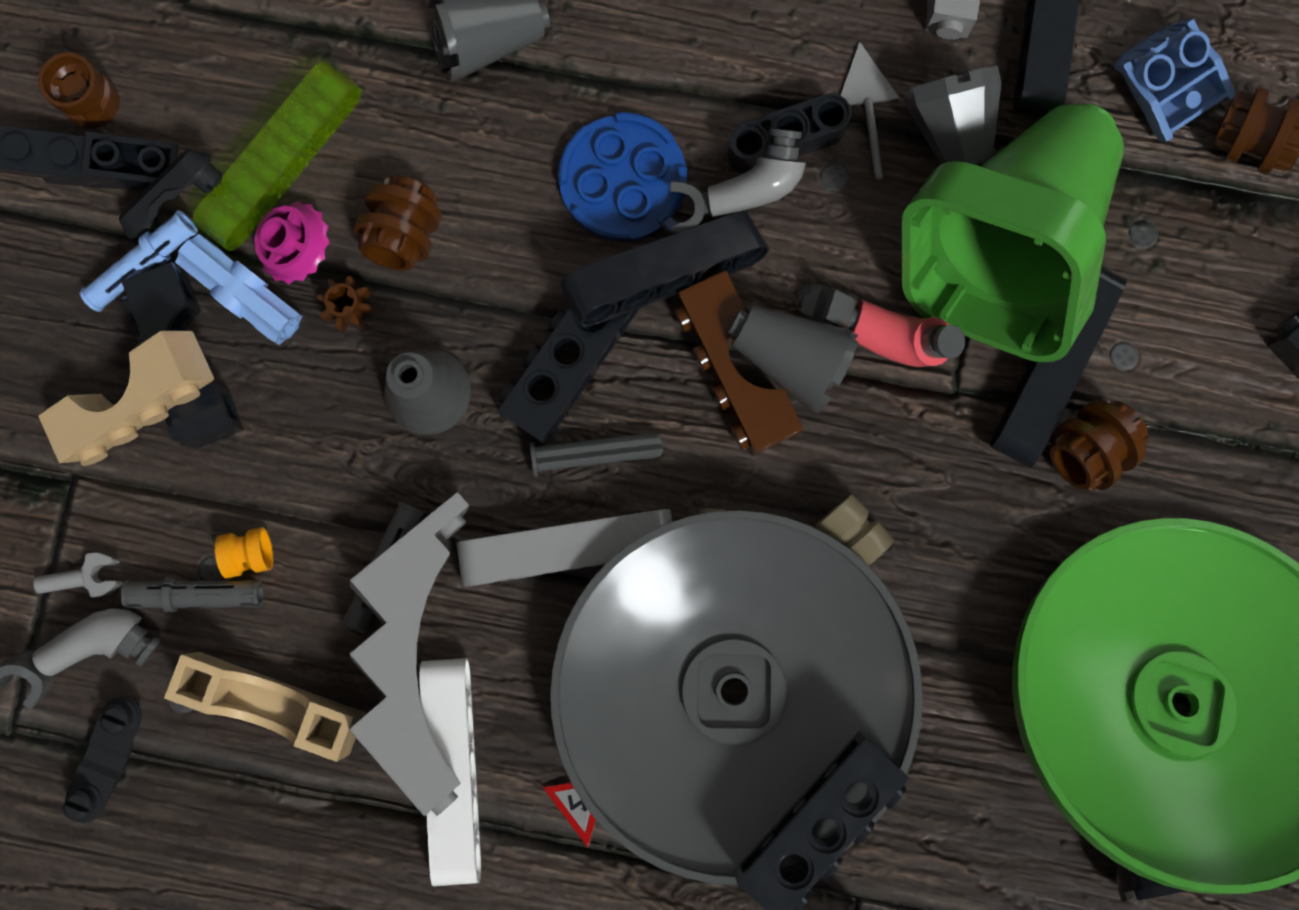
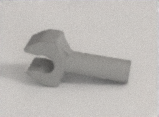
(83, 577)

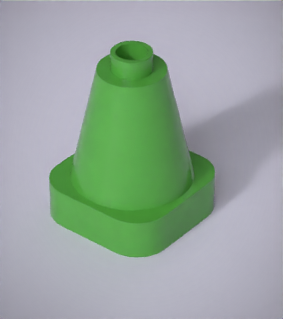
(1021, 239)

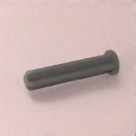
(595, 452)

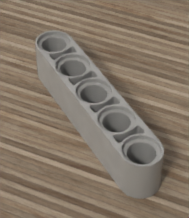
(552, 548)

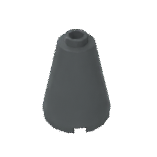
(483, 31)
(795, 352)
(427, 391)

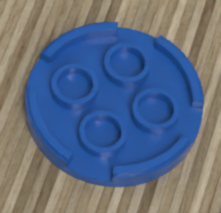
(620, 176)

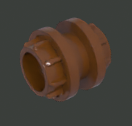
(1260, 131)
(398, 223)
(1099, 444)

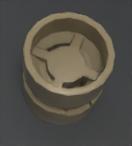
(850, 527)

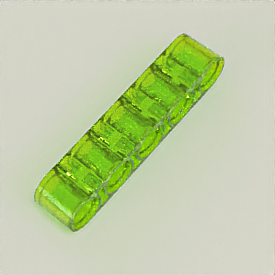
(277, 156)

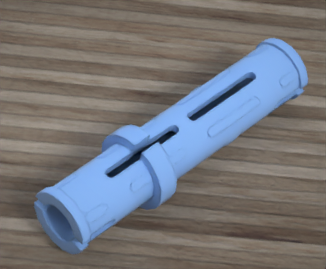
(152, 250)

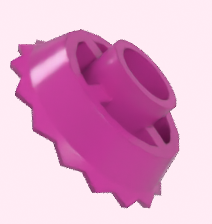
(291, 241)

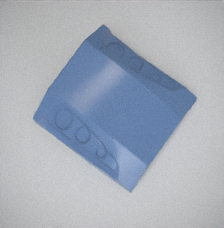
(1175, 77)

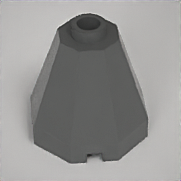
(958, 114)

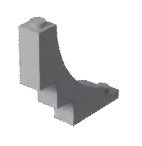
(396, 592)

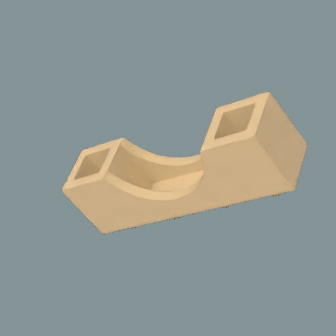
(162, 374)
(242, 694)

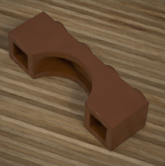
(760, 414)

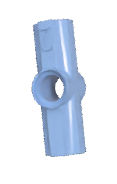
(238, 289)

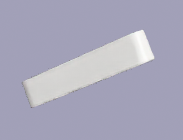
(449, 715)

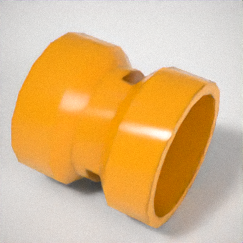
(240, 553)

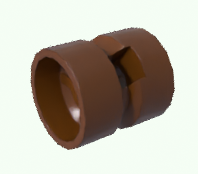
(78, 90)

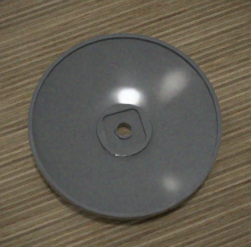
(644, 671)

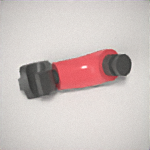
(885, 332)

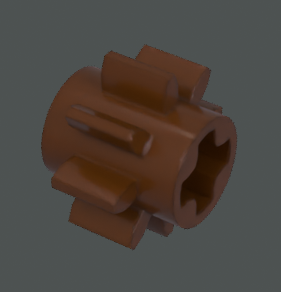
(351, 314)

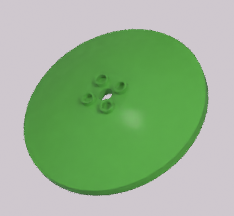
(1093, 685)

